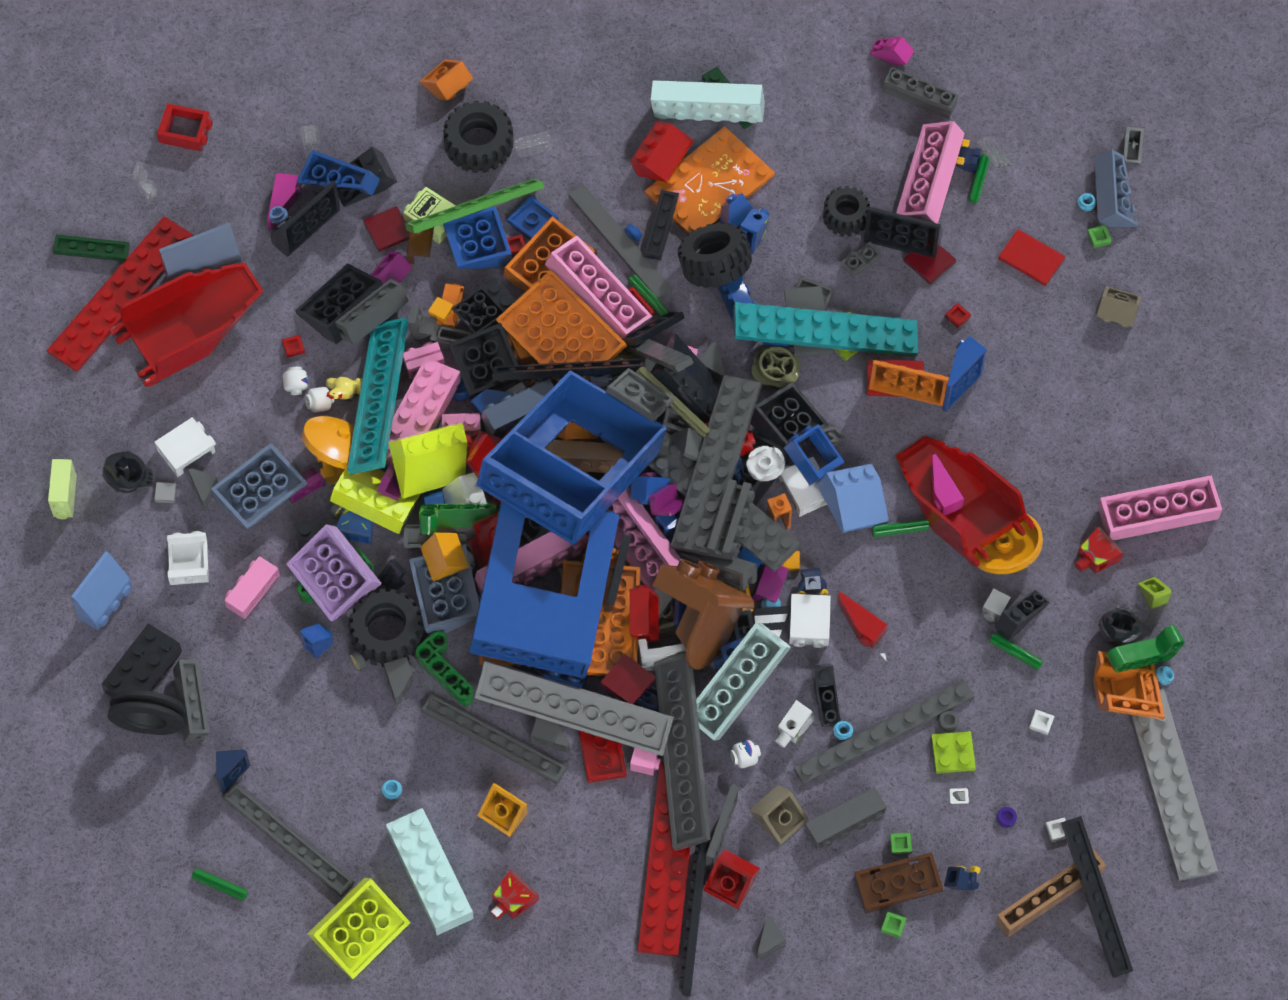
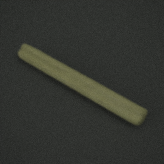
(677, 406)

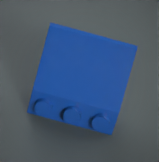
(478, 240)
(965, 370)

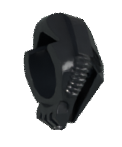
(126, 472)
(1120, 626)

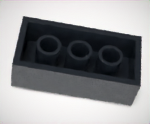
(143, 662)

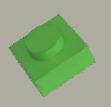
(1099, 236)
(900, 843)
(893, 925)

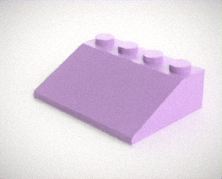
(333, 572)

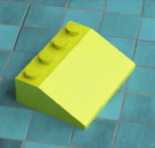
(429, 459)
(360, 496)
(359, 927)

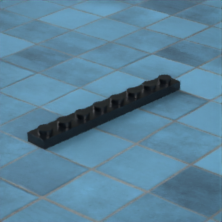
(559, 370)
(1097, 896)
(693, 924)

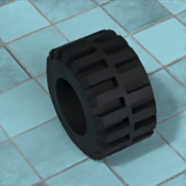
(845, 223)

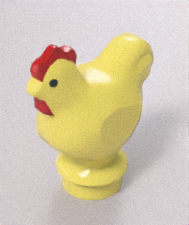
(343, 387)

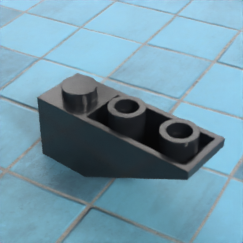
(1020, 614)
(826, 693)

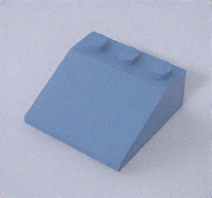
(854, 497)
(101, 592)

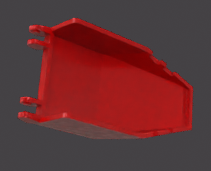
(186, 318)
(989, 503)

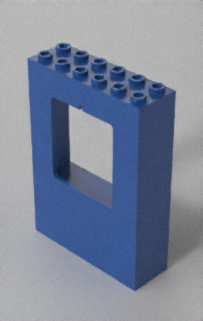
(550, 488)
(537, 624)

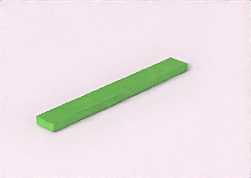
(474, 205)

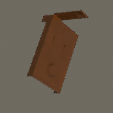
(420, 244)

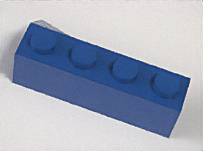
(324, 169)
(733, 293)

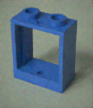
(824, 447)

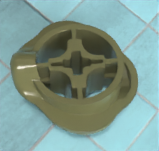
(777, 359)

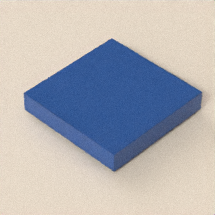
(530, 217)

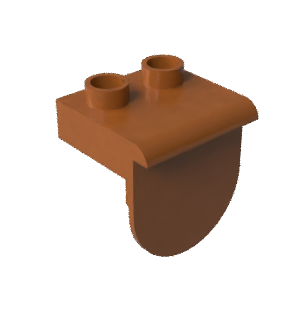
(710, 609)

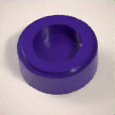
(1006, 817)

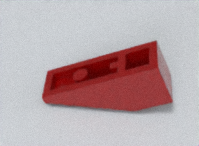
(865, 625)

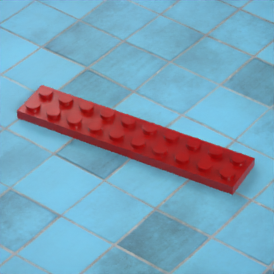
(128, 282)
(664, 883)

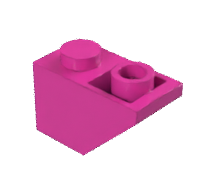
(892, 50)

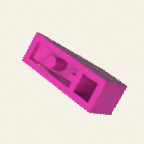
(284, 193)
(944, 491)

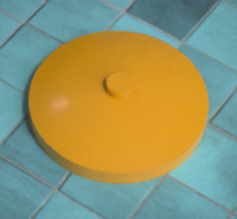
(329, 439)
(1012, 551)

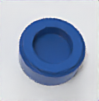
(633, 232)

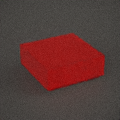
(516, 244)
(957, 315)
(293, 346)

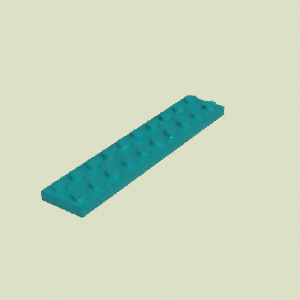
(825, 329)
(378, 397)

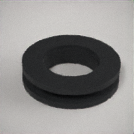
(146, 712)

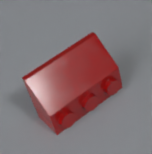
(661, 152)

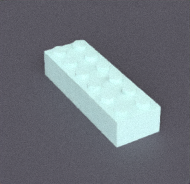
(707, 101)
(739, 680)
(429, 871)

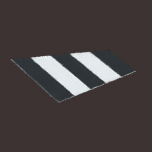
(772, 617)

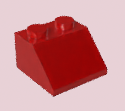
(731, 879)

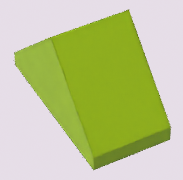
(1155, 592)

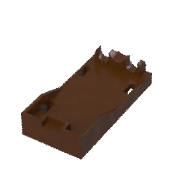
(897, 882)

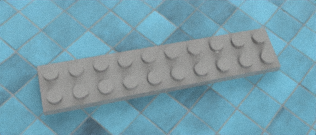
(574, 707)
(1174, 795)

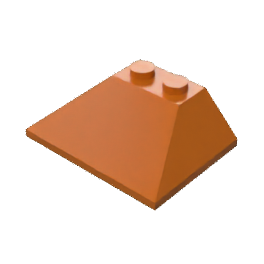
(1129, 691)

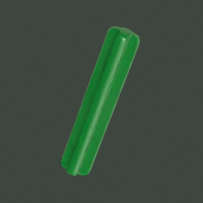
(979, 179)
(648, 296)
(901, 527)
(1016, 651)
(219, 884)

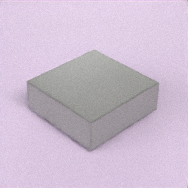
(165, 492)

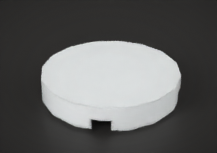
(765, 463)

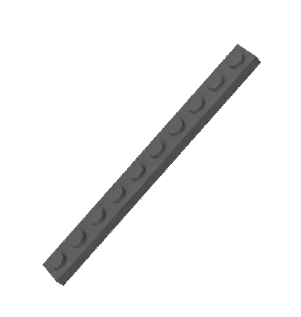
(883, 732)

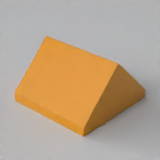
(444, 555)
(503, 810)

